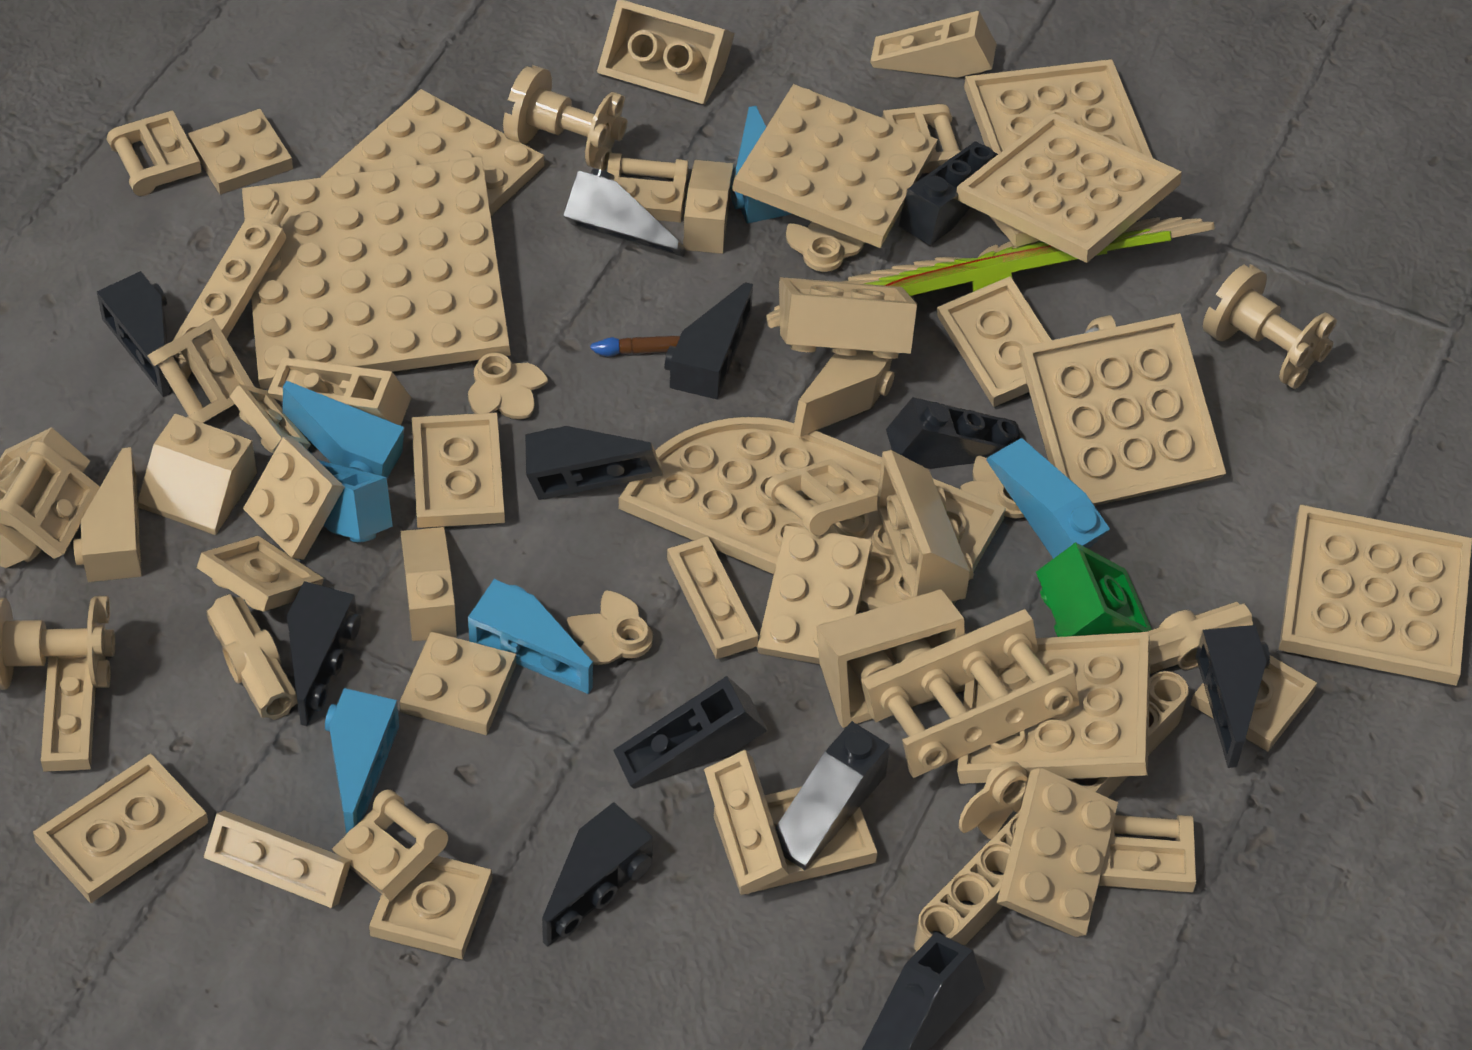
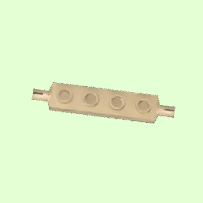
(237, 275)

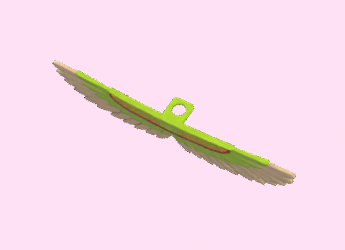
(999, 262)

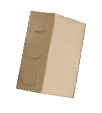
(664, 51)
(846, 317)
(920, 529)
(14, 545)
(880, 639)

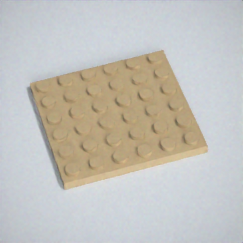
(380, 270)

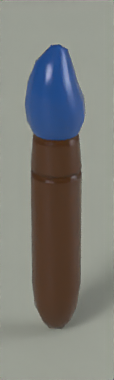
(635, 345)

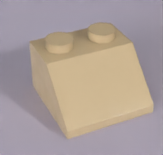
(197, 474)

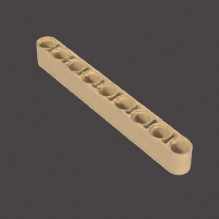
(981, 886)

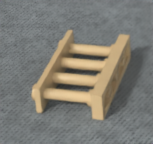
(955, 664)

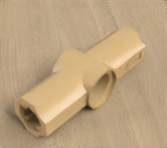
(1180, 634)
(252, 657)

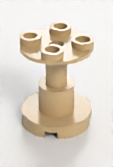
(542, 109)
(1258, 317)
(31, 643)

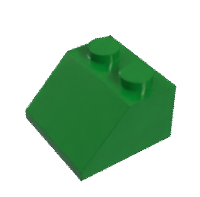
(1090, 595)

